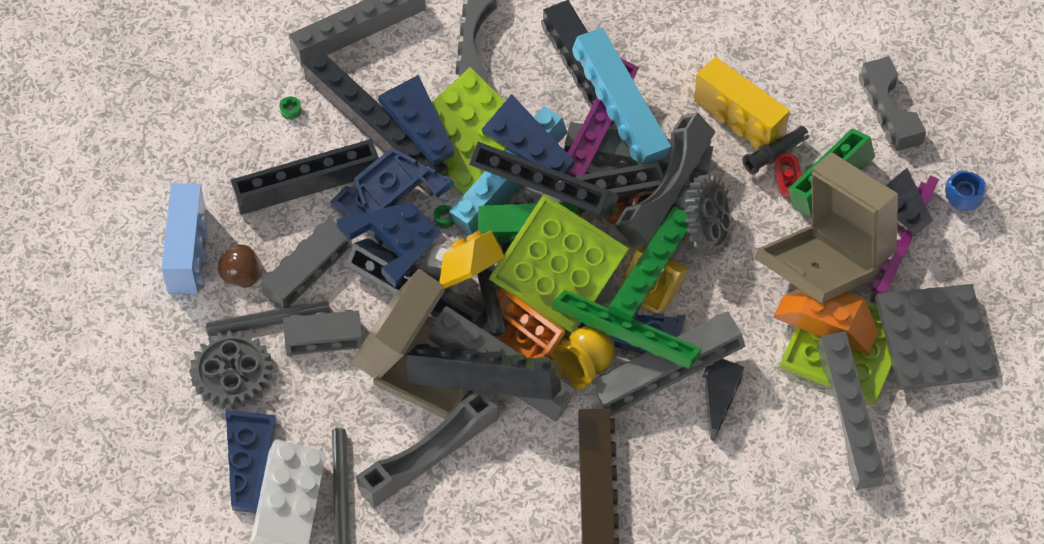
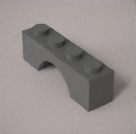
(902, 127)

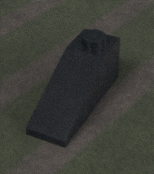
(720, 388)

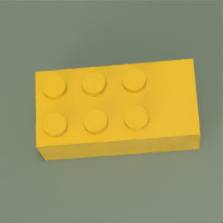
(740, 104)

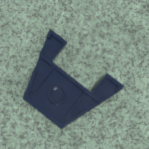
(393, 178)
(402, 230)

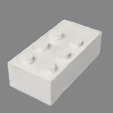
(288, 494)

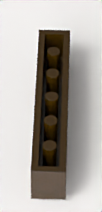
(597, 476)

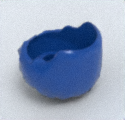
(965, 190)

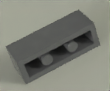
(322, 332)

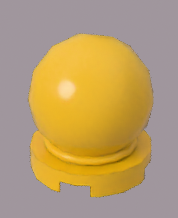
(584, 355)

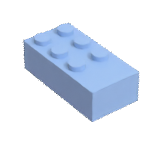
(184, 239)

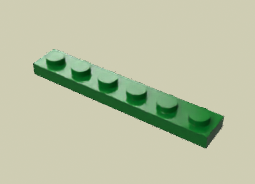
(650, 265)
(633, 332)

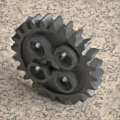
(709, 215)
(215, 384)

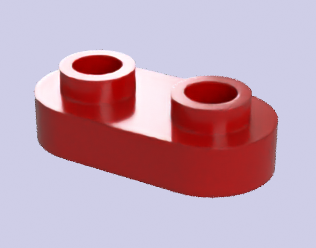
(788, 176)

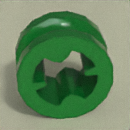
(285, 102)
(446, 222)

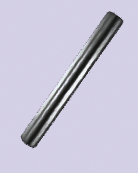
(264, 318)
(340, 486)

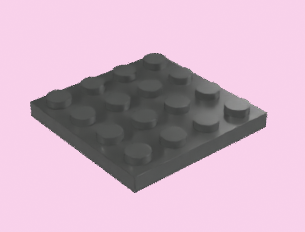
(936, 336)

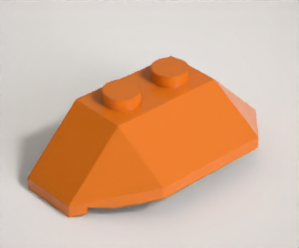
(840, 314)
(527, 328)

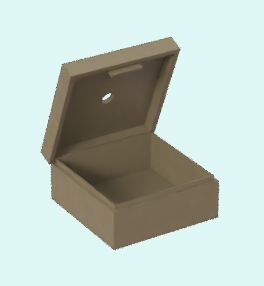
(848, 234)
(395, 334)

